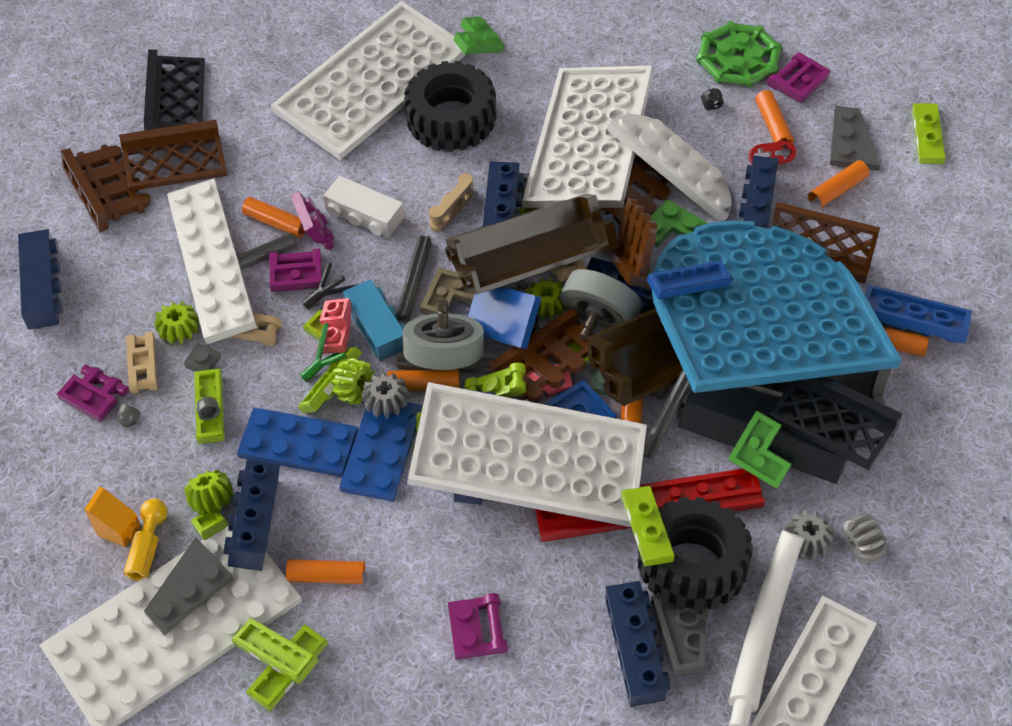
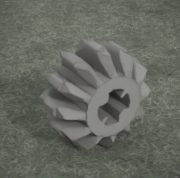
(385, 395)
(815, 531)
(865, 538)

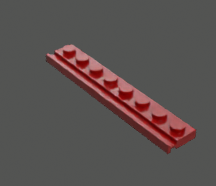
(730, 488)

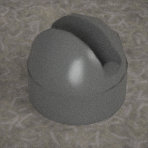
(207, 408)
(127, 415)

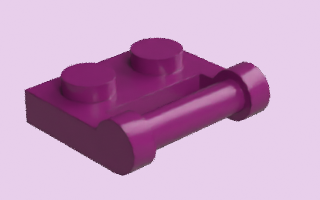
(801, 83)
(295, 275)
(467, 627)

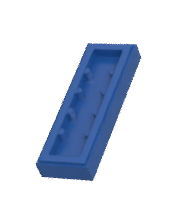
(689, 279)

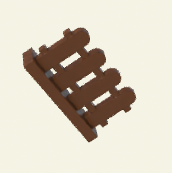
(654, 188)
(93, 197)
(635, 245)
(548, 342)

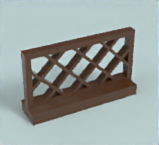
(170, 140)
(857, 265)

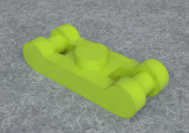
(500, 382)

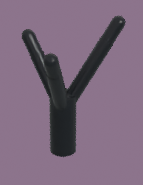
(321, 292)

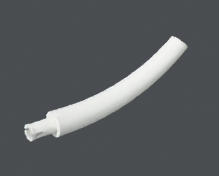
(760, 635)

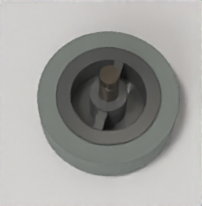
(599, 300)
(443, 340)

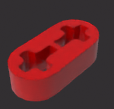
(772, 148)

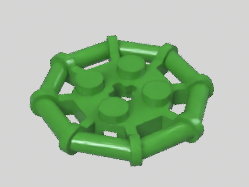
(743, 44)

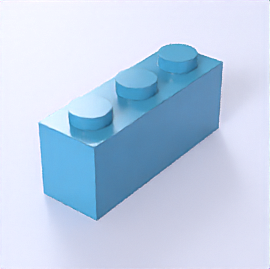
(375, 319)

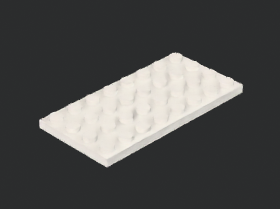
(365, 80)
(575, 148)
(526, 454)
(122, 663)

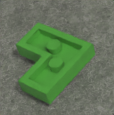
(478, 37)
(674, 219)
(753, 452)

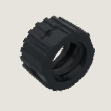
(712, 99)

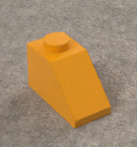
(112, 518)

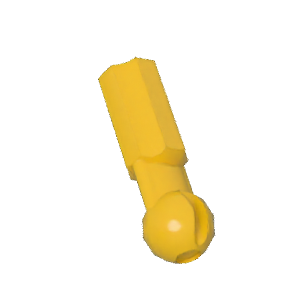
(145, 542)

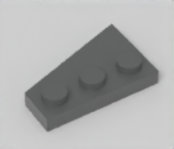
(851, 139)
(187, 587)
(682, 636)

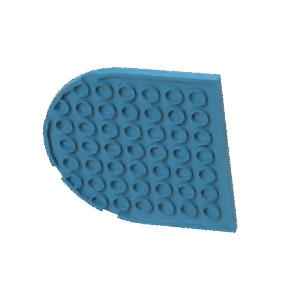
(778, 321)

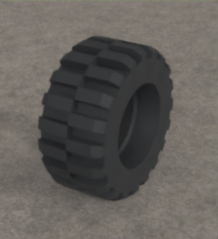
(450, 128)
(707, 583)

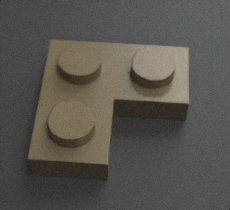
(445, 286)

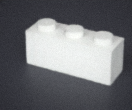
(363, 207)

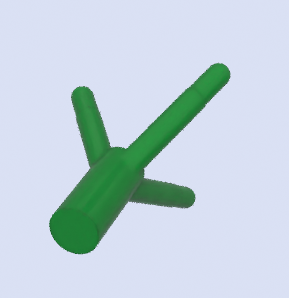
(318, 364)

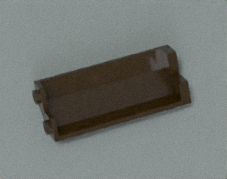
(530, 243)
(634, 358)

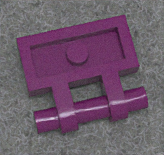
(313, 220)
(89, 398)

